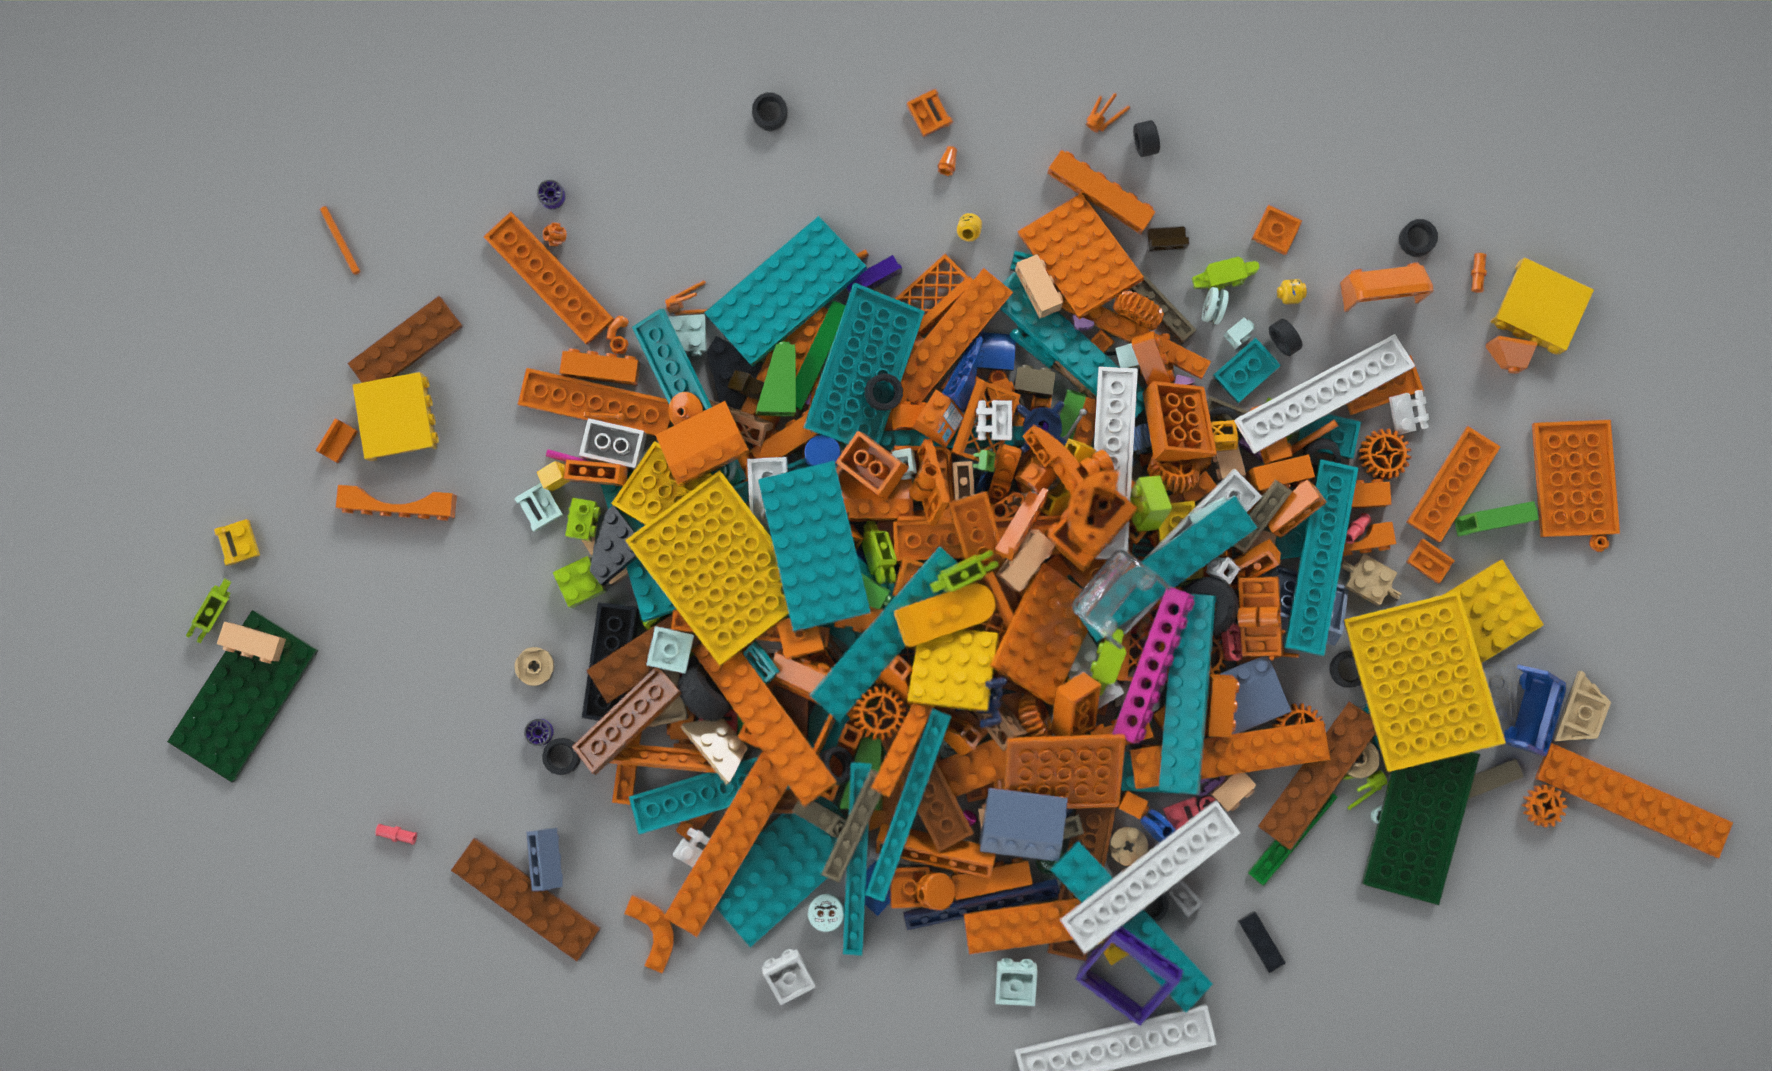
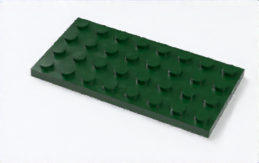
(240, 702)
(1420, 827)

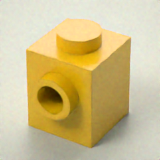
(552, 476)

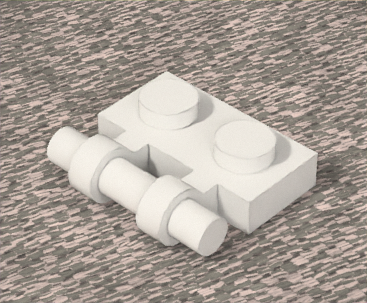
(1403, 415)
(1001, 420)
(687, 850)

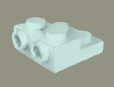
(691, 333)
(1016, 982)

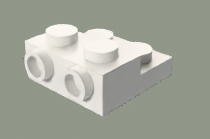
(787, 976)

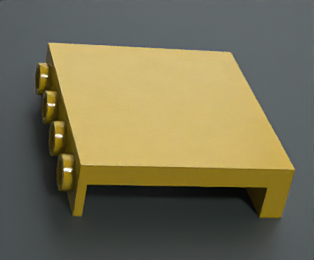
(1542, 306)
(395, 415)

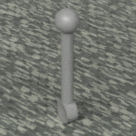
(1082, 412)

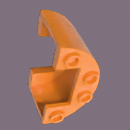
(1098, 484)

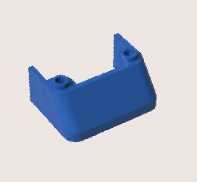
(1537, 712)

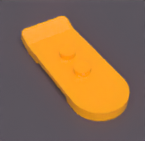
(944, 614)

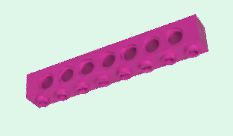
(1144, 669)

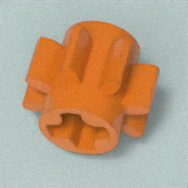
(554, 234)

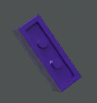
(878, 273)

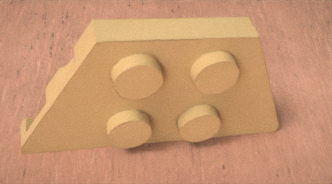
(1583, 711)
(718, 745)

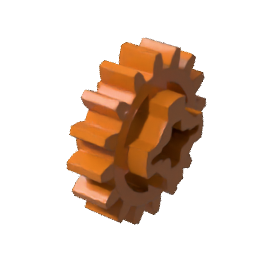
(1540, 811)

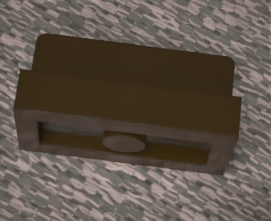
(1167, 238)

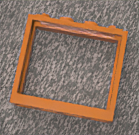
(745, 734)

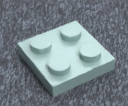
(670, 649)

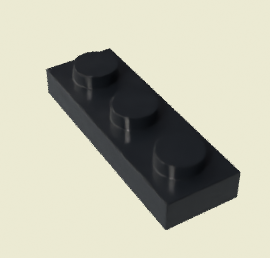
(1261, 941)

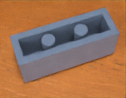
(544, 859)

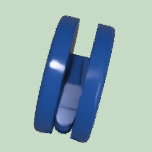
(821, 450)
(1157, 825)

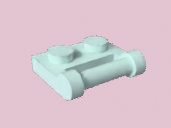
(544, 503)

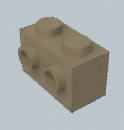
(1034, 381)

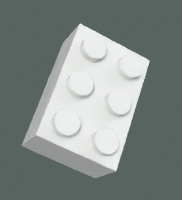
(612, 444)

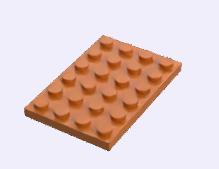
(1081, 255)
(1575, 478)
(1042, 635)
(1070, 767)

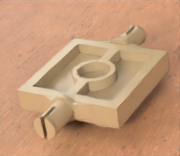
(1370, 579)

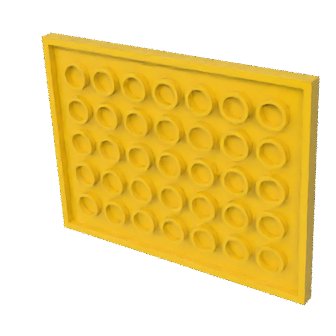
(715, 566)
(1423, 681)

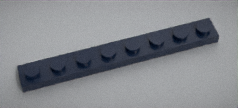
(1001, 899)

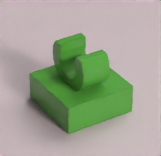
(986, 460)

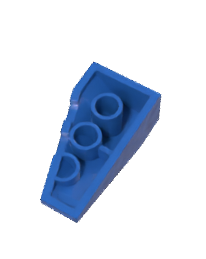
(963, 378)

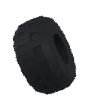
(1226, 601)
(702, 694)

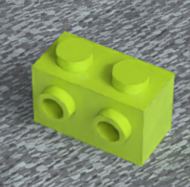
(582, 519)

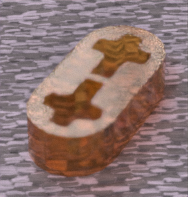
(1144, 622)

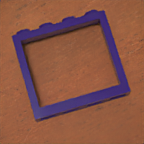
(1143, 954)

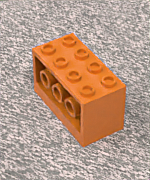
(1112, 520)

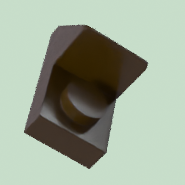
(746, 385)

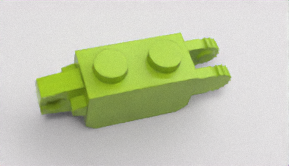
(1225, 273)
(879, 553)
(963, 573)
(210, 610)
(1109, 661)

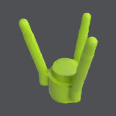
(1374, 781)

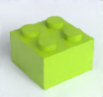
(1151, 503)
(578, 582)

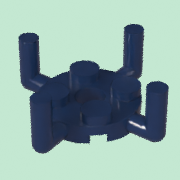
(1046, 415)
(993, 706)

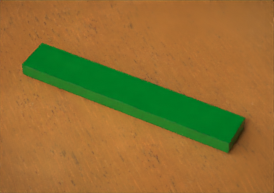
(817, 354)
(1277, 853)

